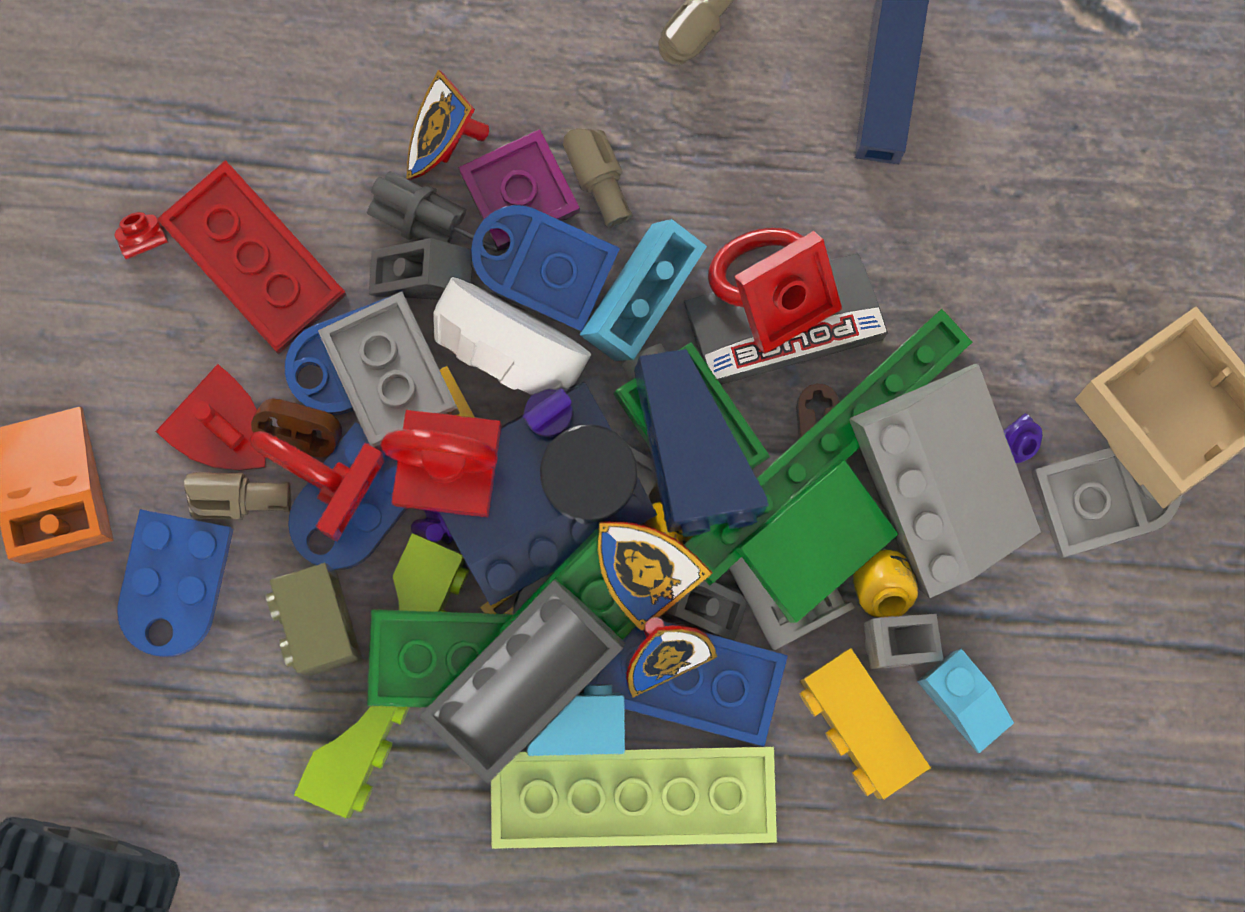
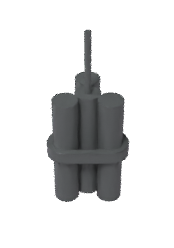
(416, 210)

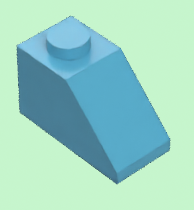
(967, 699)
(585, 726)

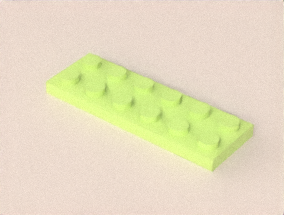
(636, 798)

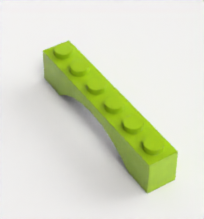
(341, 768)

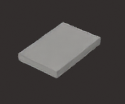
(386, 367)

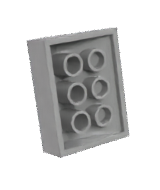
(946, 479)

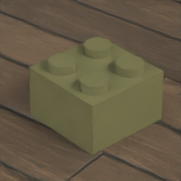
(313, 620)

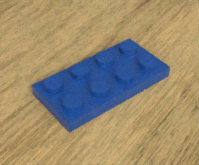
(723, 696)

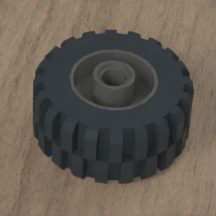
(79, 871)

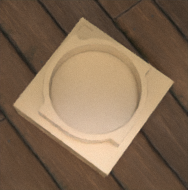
(1172, 407)

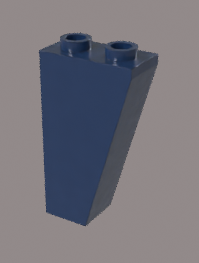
(890, 79)
(693, 451)

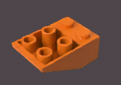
(50, 488)

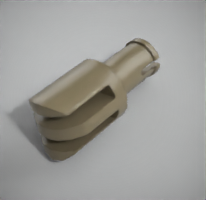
(691, 29)
(598, 172)
(233, 495)

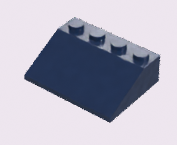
(524, 531)

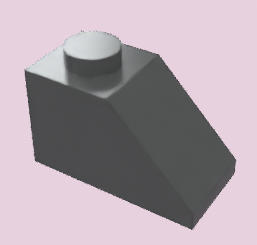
(418, 268)
(710, 610)

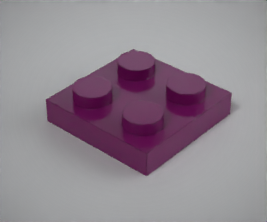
(519, 175)

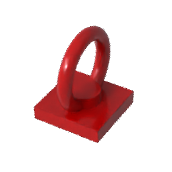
(782, 291)
(444, 462)
(340, 487)

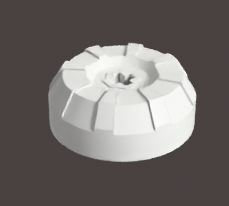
(506, 340)

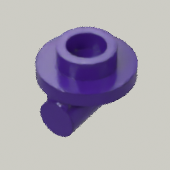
(548, 412)
(1023, 438)
(432, 528)

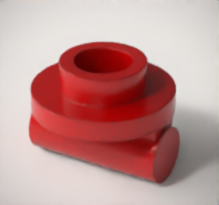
(139, 234)

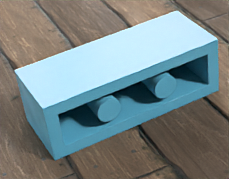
(643, 290)

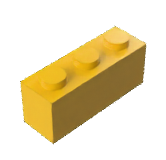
(862, 725)

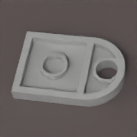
(1096, 503)

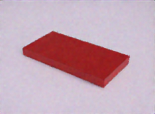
(251, 257)

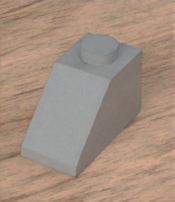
(902, 641)

